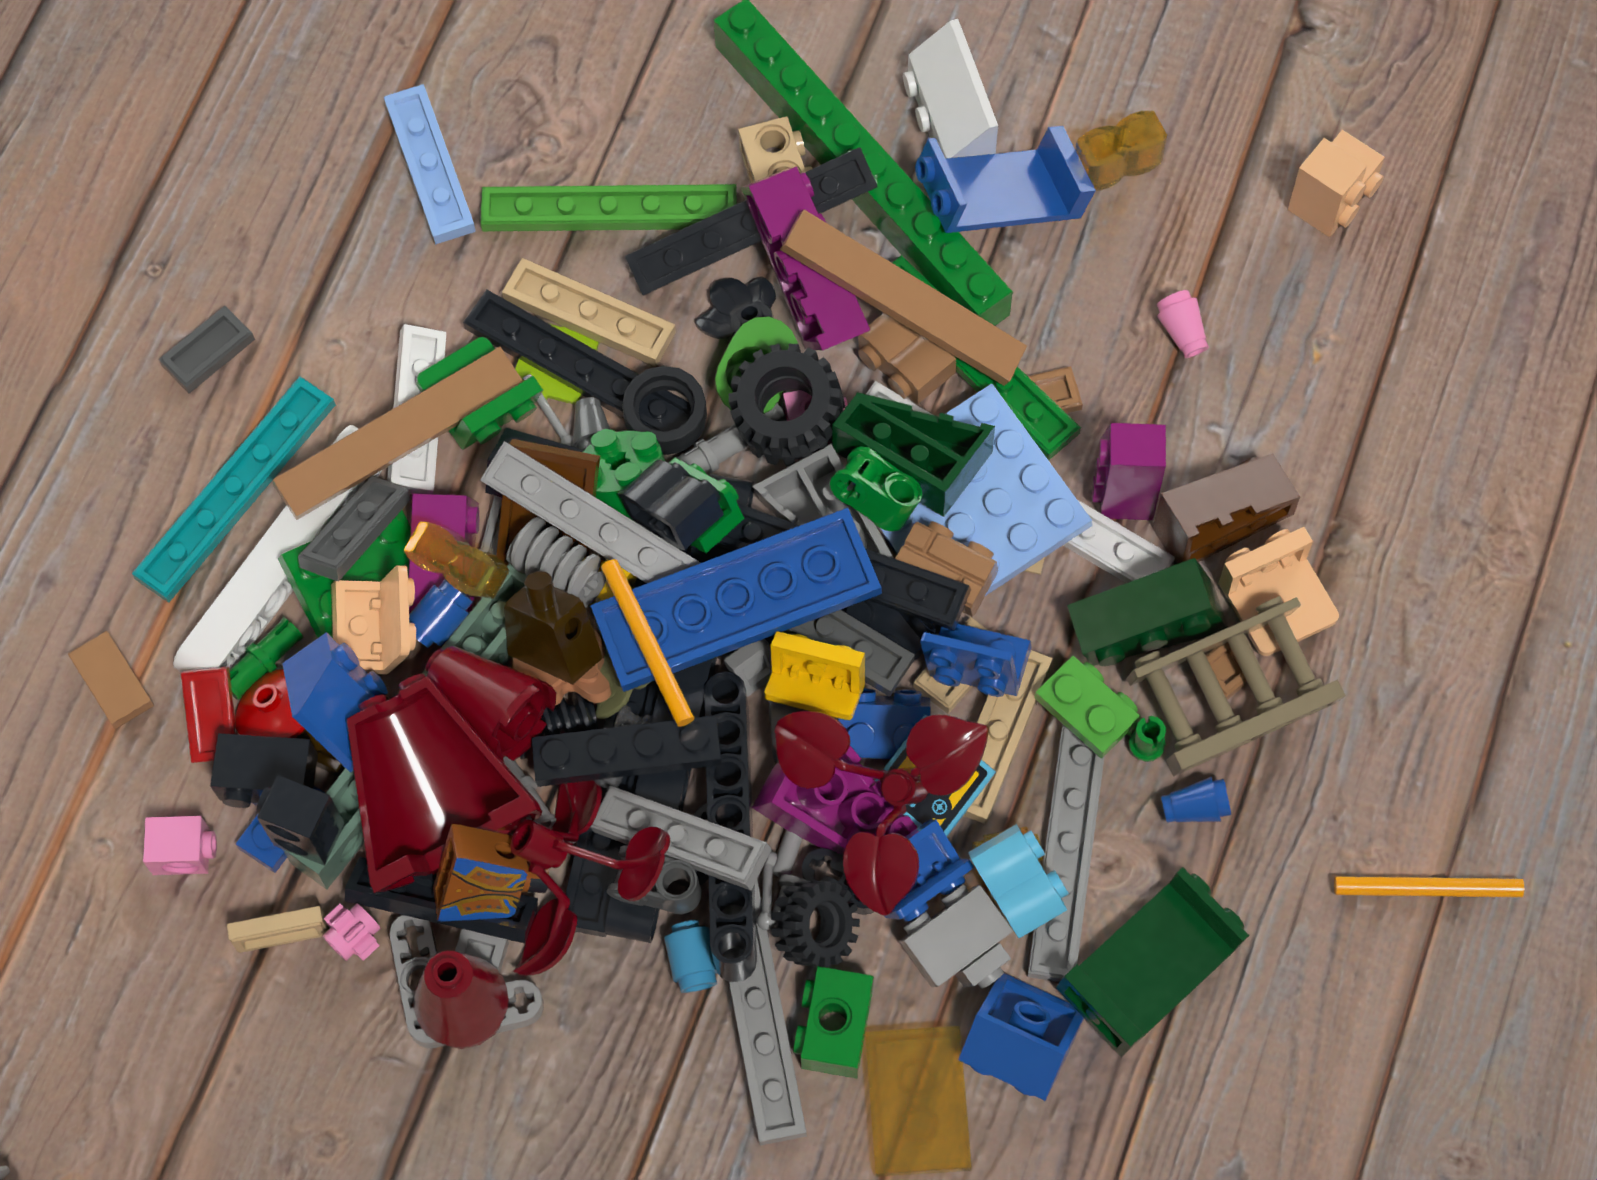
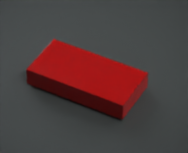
(207, 710)

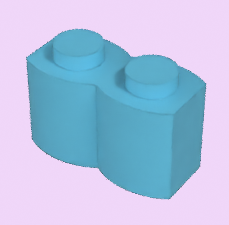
(1018, 880)

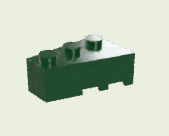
(930, 448)
(1148, 614)

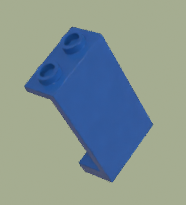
(1006, 186)

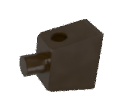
(550, 630)

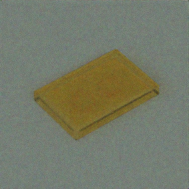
(917, 1101)

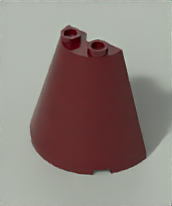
(421, 773)

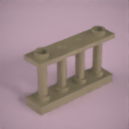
(1231, 729)

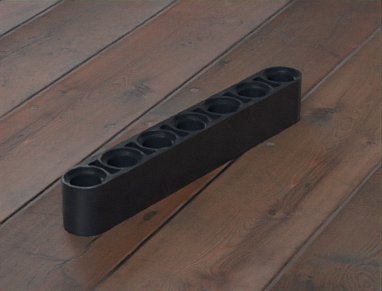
(727, 804)

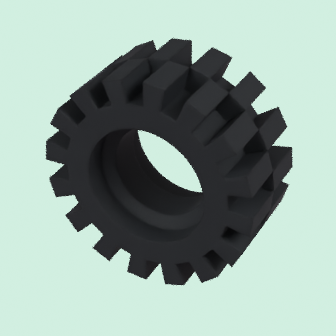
(795, 923)

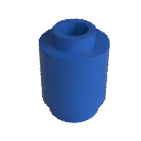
(439, 614)

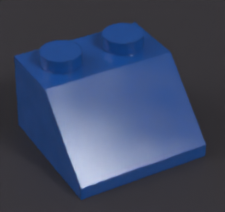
(326, 689)
(1021, 1036)

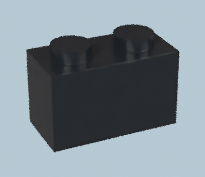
(251, 763)

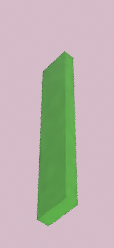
(602, 207)

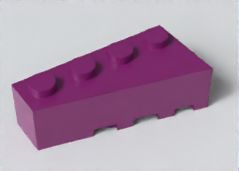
(819, 307)

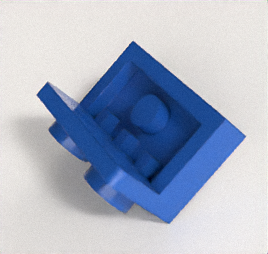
(884, 721)
(938, 872)

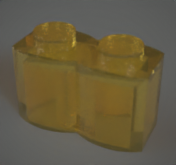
(1122, 150)
(463, 566)

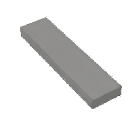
(693, 840)

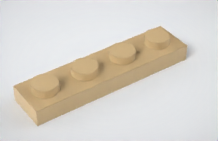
(589, 312)
(1007, 721)

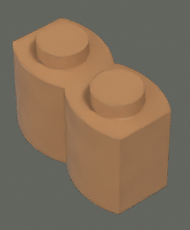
(907, 358)

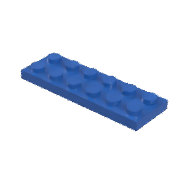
(742, 597)

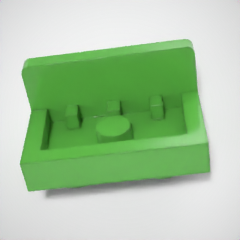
(1088, 706)

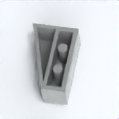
(804, 494)

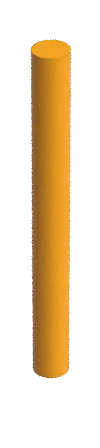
(647, 643)
(1429, 886)

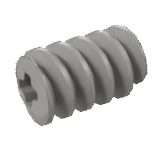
(541, 550)

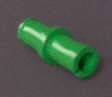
(263, 656)

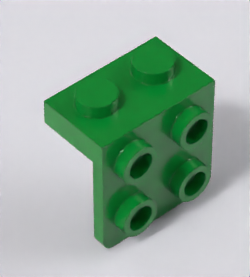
(486, 421)

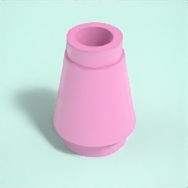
(1183, 322)

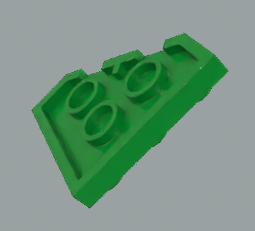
(375, 563)

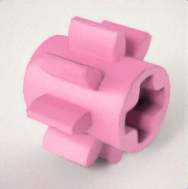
(351, 932)

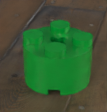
(621, 461)

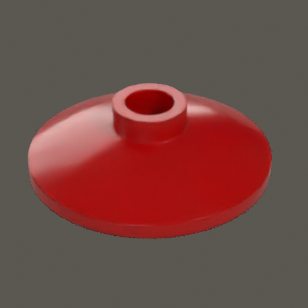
(267, 709)

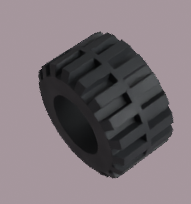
(781, 372)

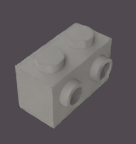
(955, 934)

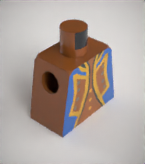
(481, 876)

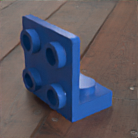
(977, 659)

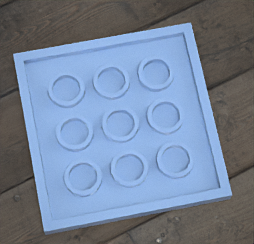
(1014, 500)

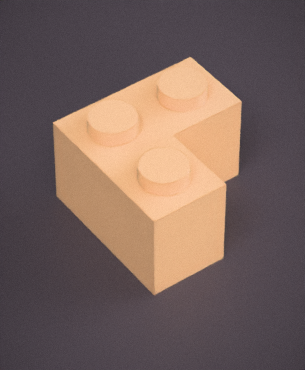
(1334, 182)

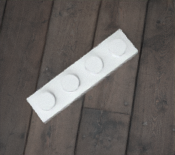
(417, 351)

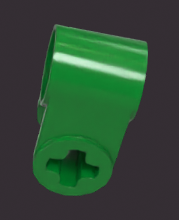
(879, 491)

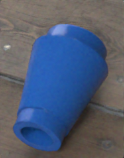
(1197, 802)

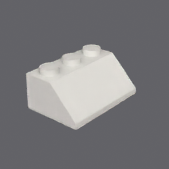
(951, 95)

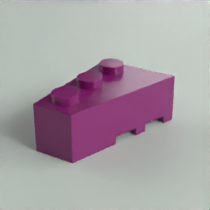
(1130, 470)
(449, 511)

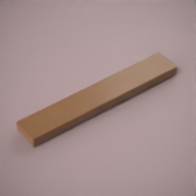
(903, 297)
(395, 434)

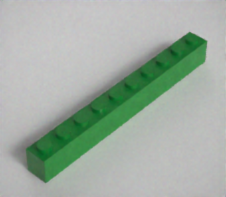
(831, 131)

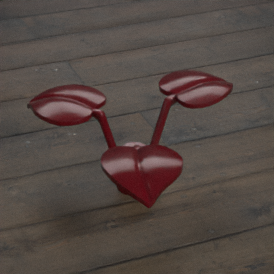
(945, 756)
(546, 848)

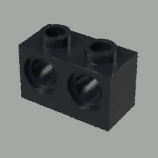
(300, 819)

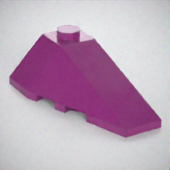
(832, 812)

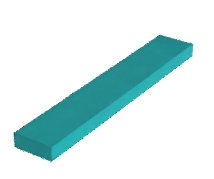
(233, 489)

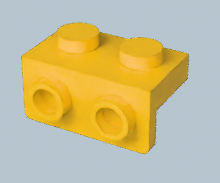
(815, 675)

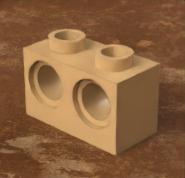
(769, 134)

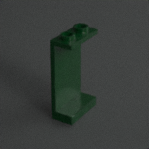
(1153, 961)

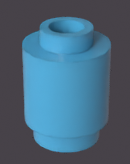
(691, 956)

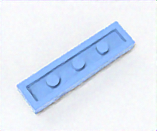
(429, 164)

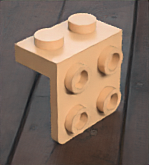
(1278, 571)
(375, 619)

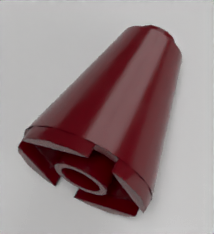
(493, 698)
(460, 999)

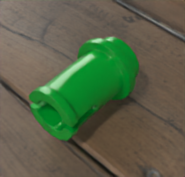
(1148, 739)

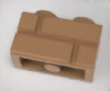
(936, 551)

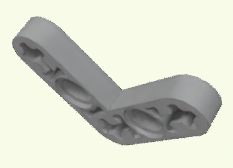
(426, 945)

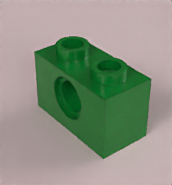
(838, 1050)

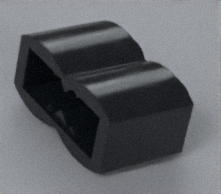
(672, 503)

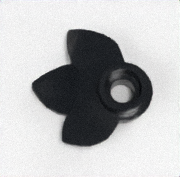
(736, 305)

